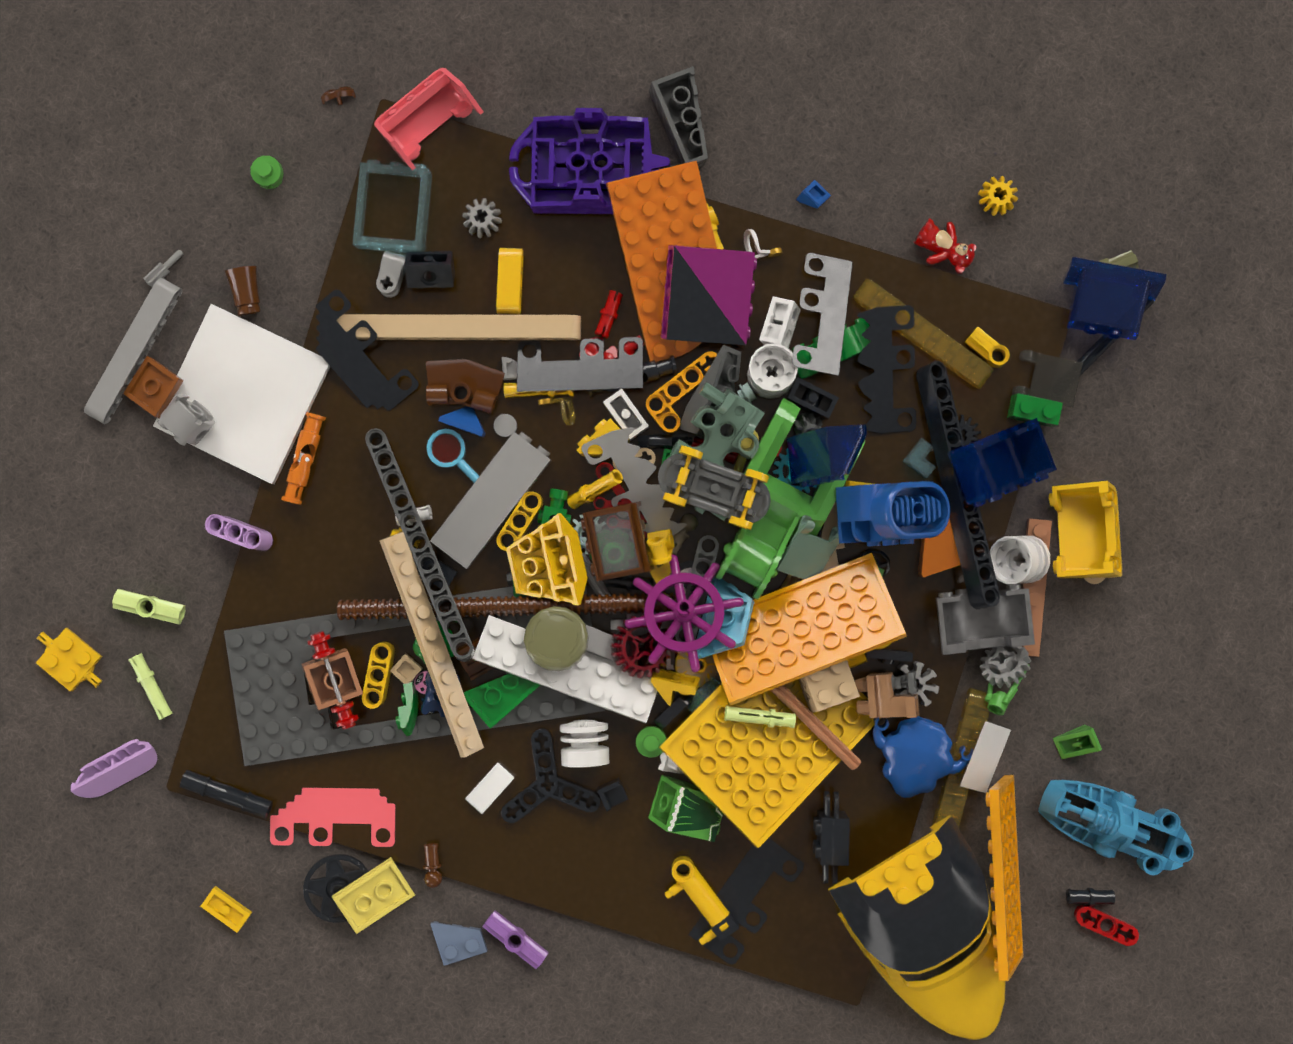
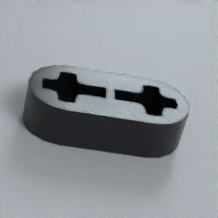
(672, 711)

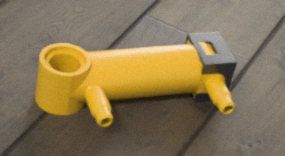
(705, 899)

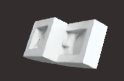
(489, 788)

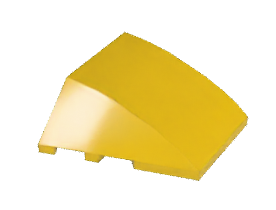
(549, 562)

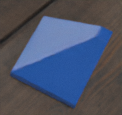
(813, 195)

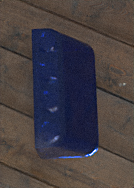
(824, 454)

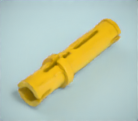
(588, 492)

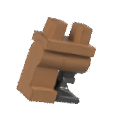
(881, 695)

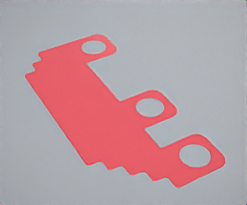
(335, 805)

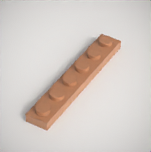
(1041, 530)

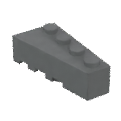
(681, 115)

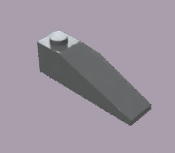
(721, 375)

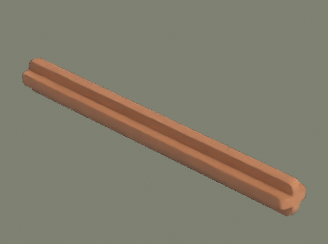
(817, 727)

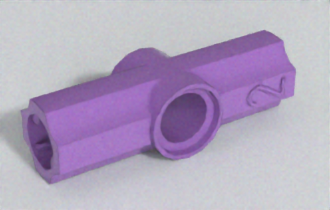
(526, 949)

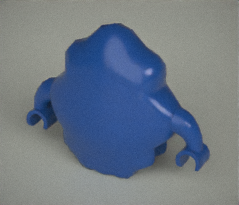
(917, 755)

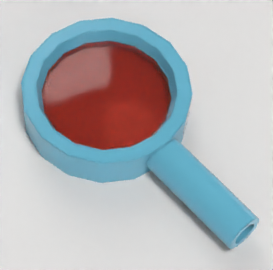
(447, 450)

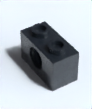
(421, 263)
(812, 398)

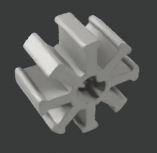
(921, 679)

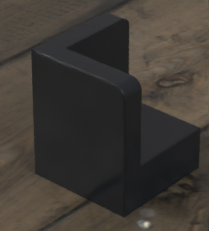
(612, 793)

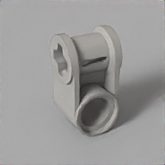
(391, 270)

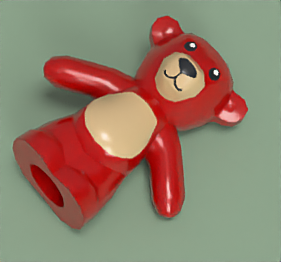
(945, 245)

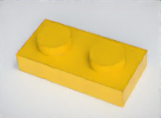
(226, 909)

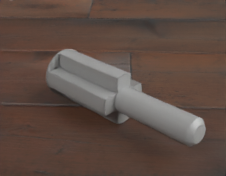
(161, 270)

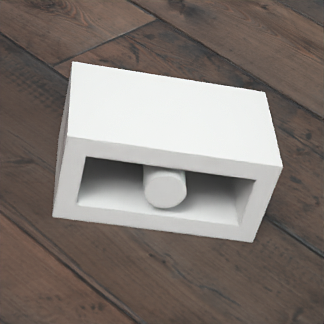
(625, 413)

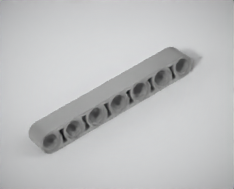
(132, 349)

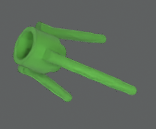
(999, 701)

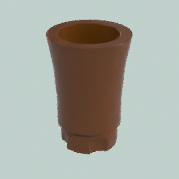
(244, 289)

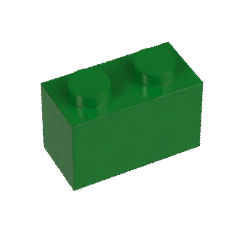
(1027, 407)

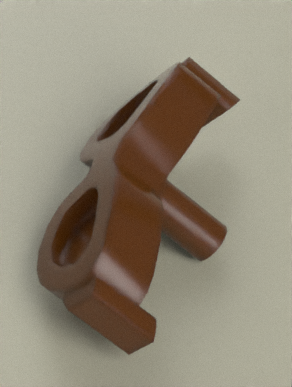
(337, 93)

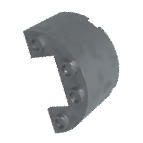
(1001, 625)

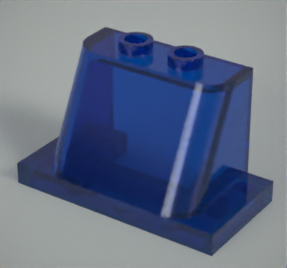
(1110, 297)

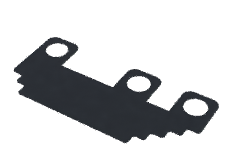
(349, 361)

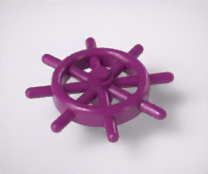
(684, 613)

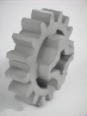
(1007, 663)

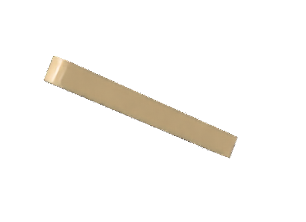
(465, 327)

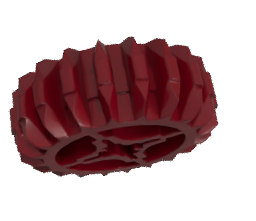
(628, 662)

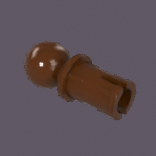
(433, 877)

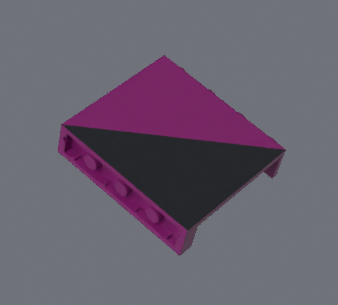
(708, 295)

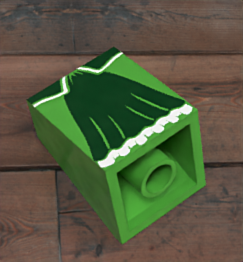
(685, 810)

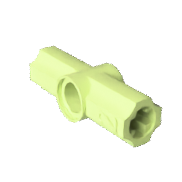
(136, 603)

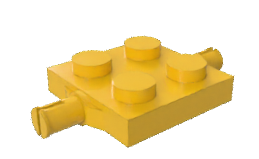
(69, 659)

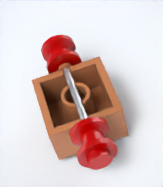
(332, 679)

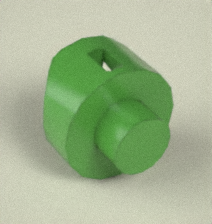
(267, 172)
(649, 740)

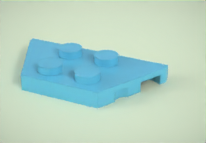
(735, 619)

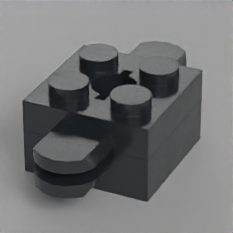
(832, 837)

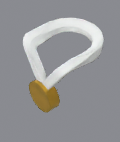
(761, 253)

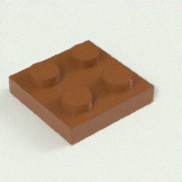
(153, 387)

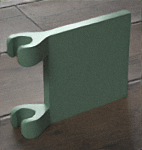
(808, 553)

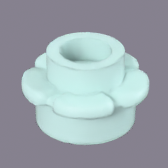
(746, 392)

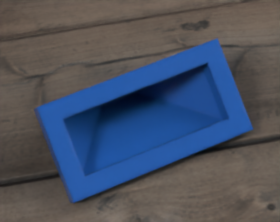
(464, 419)

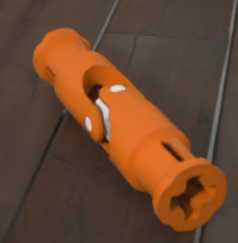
(300, 469)

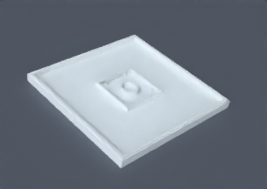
(252, 388)

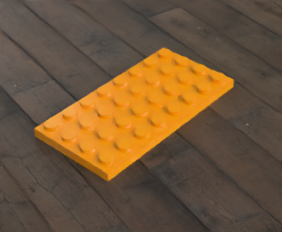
(811, 629)
(1006, 877)

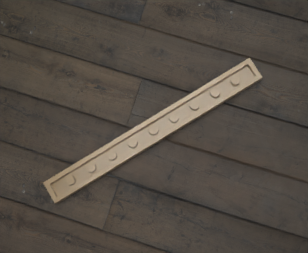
(431, 644)

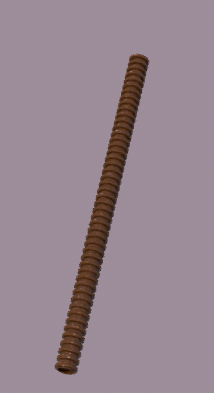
(500, 606)

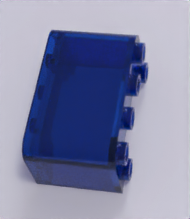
(1002, 462)

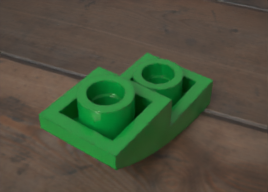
(408, 712)

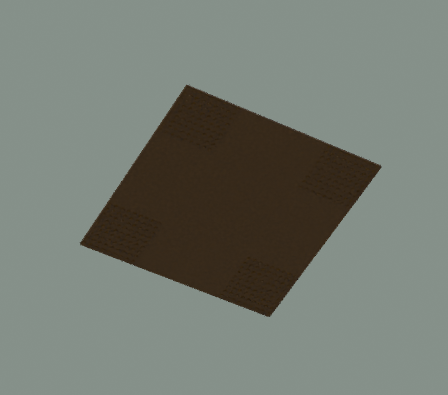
(328, 550)

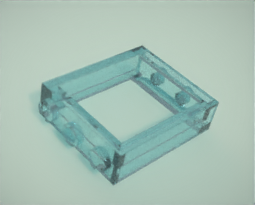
(387, 244)

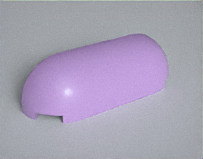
(115, 769)

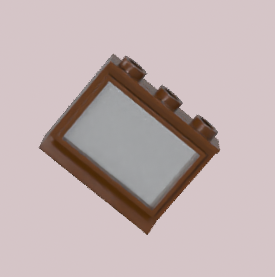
(616, 541)

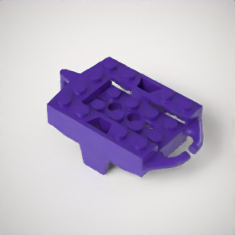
(560, 141)

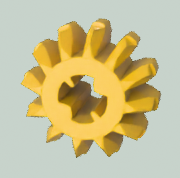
(998, 204)

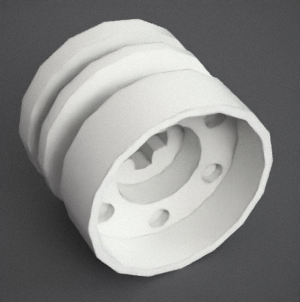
(771, 358)
(1009, 561)
(584, 744)

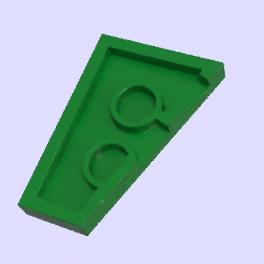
(499, 697)

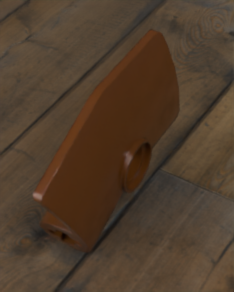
(450, 375)

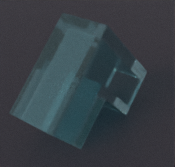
(917, 461)
(703, 693)

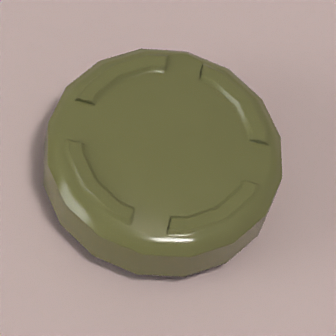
(556, 638)

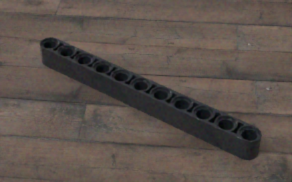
(964, 519)

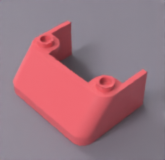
(423, 112)

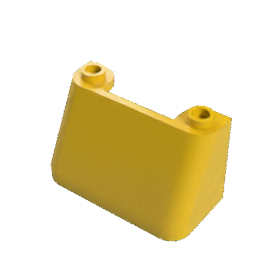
(1087, 530)

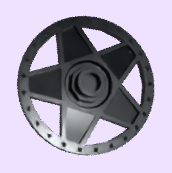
(325, 887)

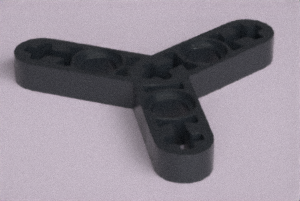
(541, 791)

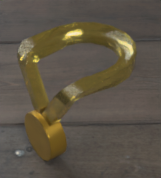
(570, 406)

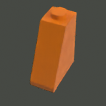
(938, 553)

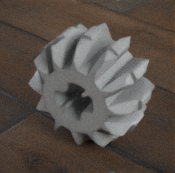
(489, 222)

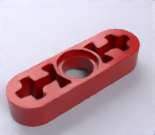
(1087, 923)

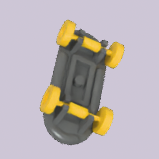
(714, 487)

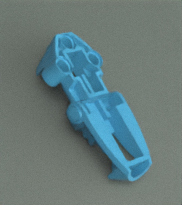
(1115, 824)

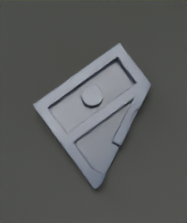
(458, 941)

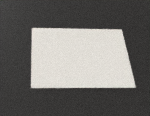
(985, 757)

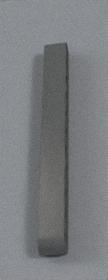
(416, 533)

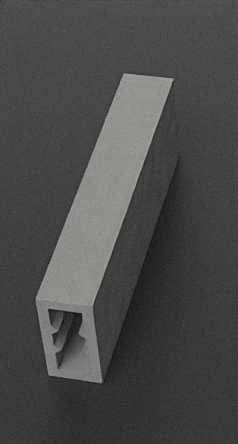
(491, 499)

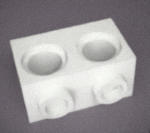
(780, 322)

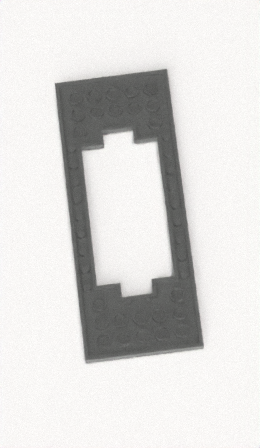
(275, 699)

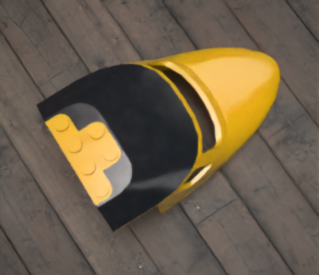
(921, 914)

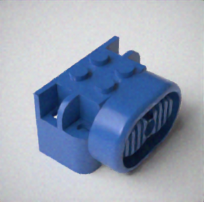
(891, 512)

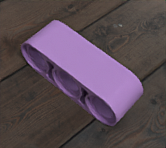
(229, 532)

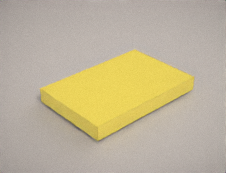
(373, 895)

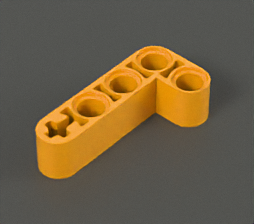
(685, 387)

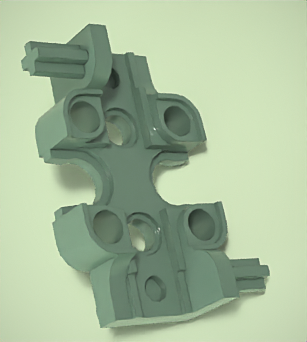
(728, 410)

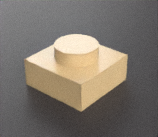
(406, 669)

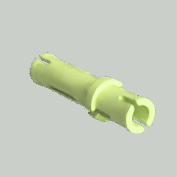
(150, 686)
(770, 718)

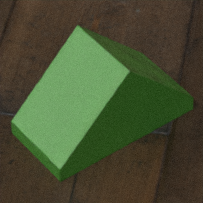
(1077, 742)

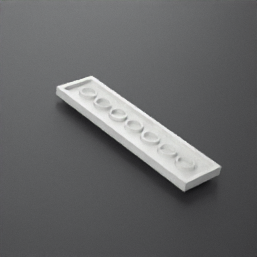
(590, 680)

